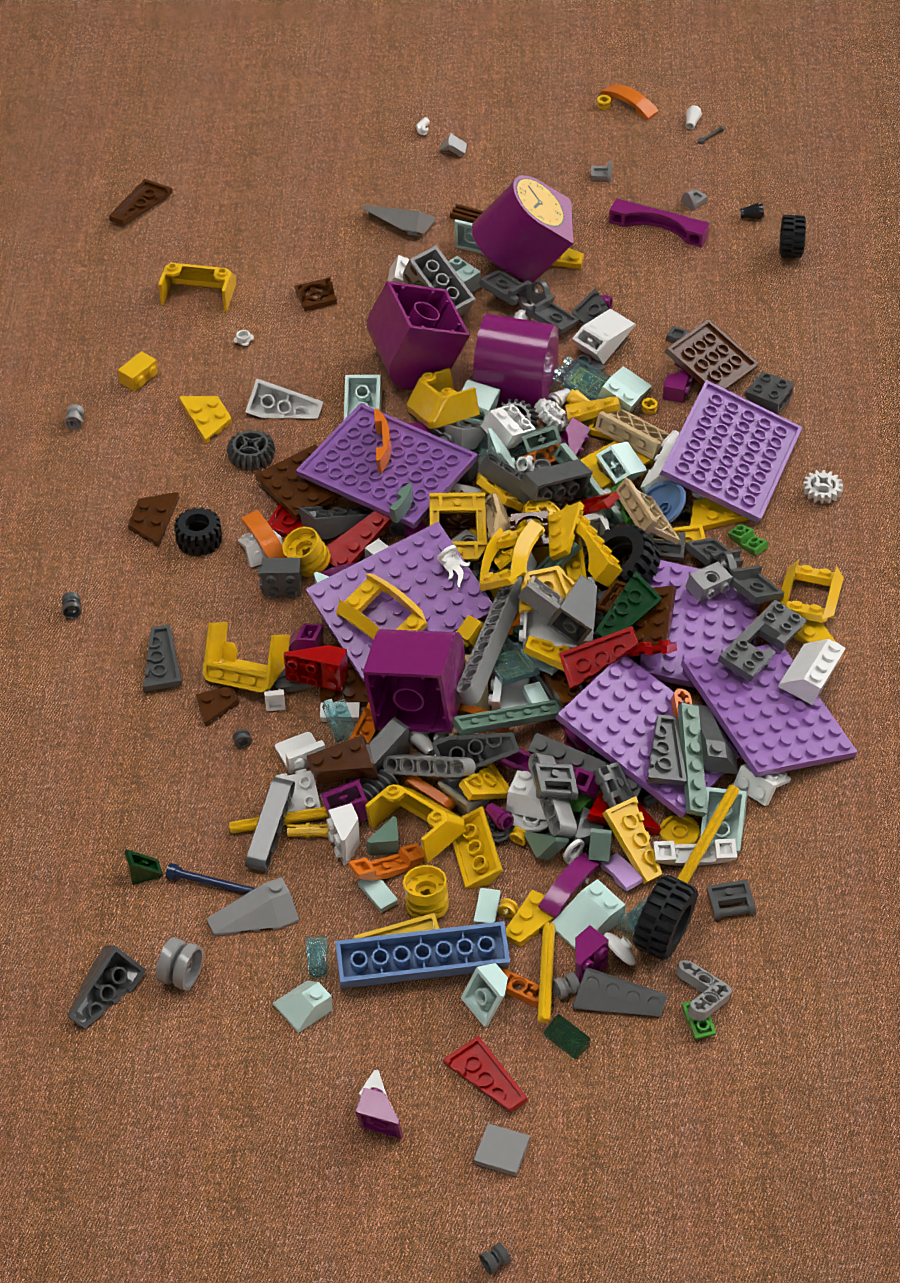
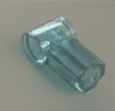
(628, 921)
(316, 951)

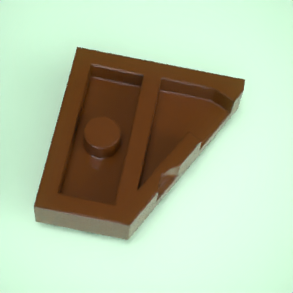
(216, 703)

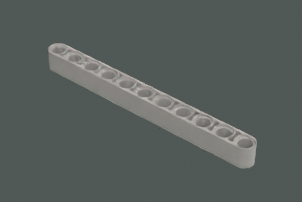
(491, 640)

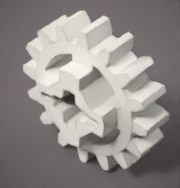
(551, 414)
(823, 486)

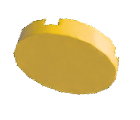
(680, 830)

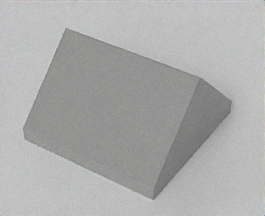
(541, 597)
(451, 788)

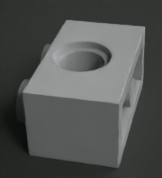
(709, 581)

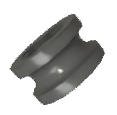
(242, 738)

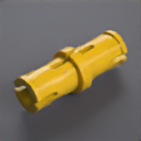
(307, 830)

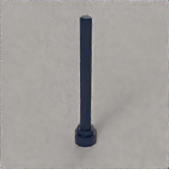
(175, 872)

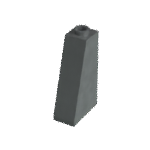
(390, 741)

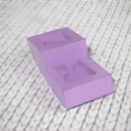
(623, 873)

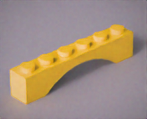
(602, 564)

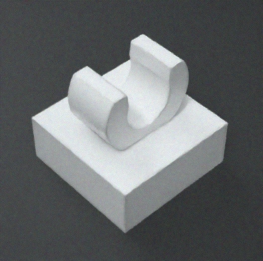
(274, 700)

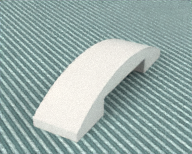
(677, 854)

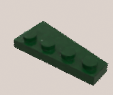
(629, 607)

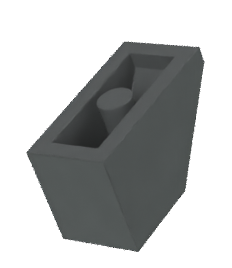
(584, 828)

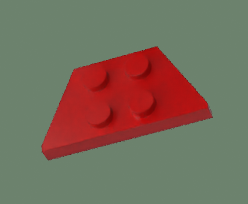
(600, 806)

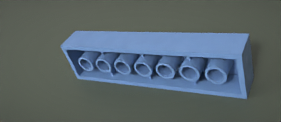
(421, 954)

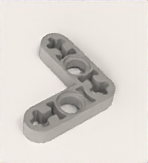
(692, 975)

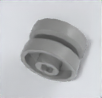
(179, 963)

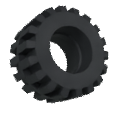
(792, 236)
(198, 531)

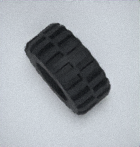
(633, 541)
(665, 917)

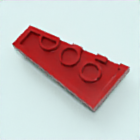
(598, 503)
(352, 544)
(663, 647)
(594, 656)
(484, 1071)

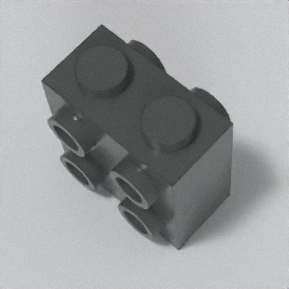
(770, 392)
(280, 577)

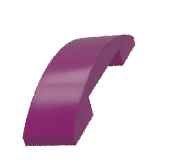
(567, 883)

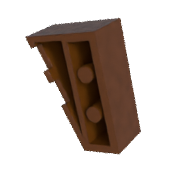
(343, 761)

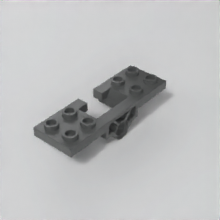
(542, 311)
(745, 580)
(775, 625)

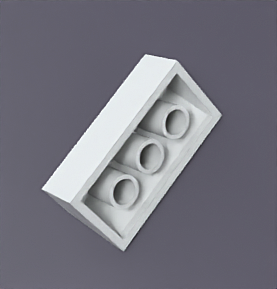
(812, 669)

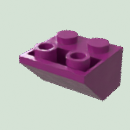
(307, 636)
(346, 794)
(590, 951)

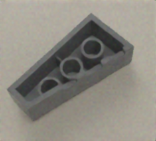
(557, 482)

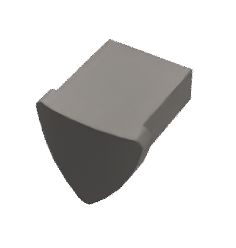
(454, 144)
(602, 173)
(693, 199)

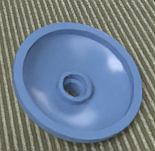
(669, 498)

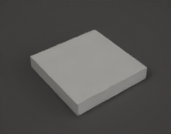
(501, 1150)

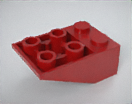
(318, 666)

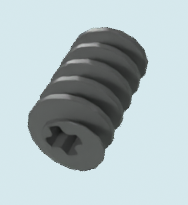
(375, 786)

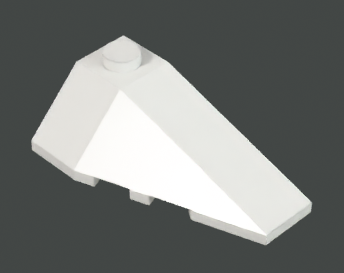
(653, 474)

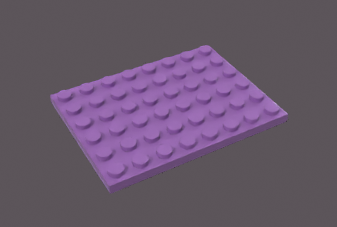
(731, 451)
(349, 466)
(412, 569)
(696, 626)
(618, 722)
(765, 722)

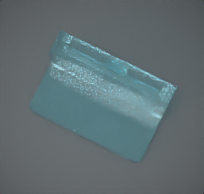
(338, 719)

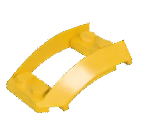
(462, 503)
(523, 540)
(818, 576)
(358, 601)

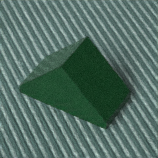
(142, 867)

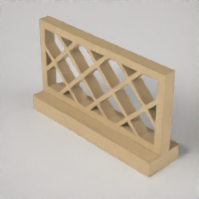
(629, 428)
(645, 512)

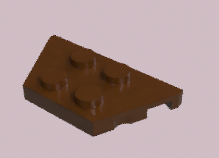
(153, 516)

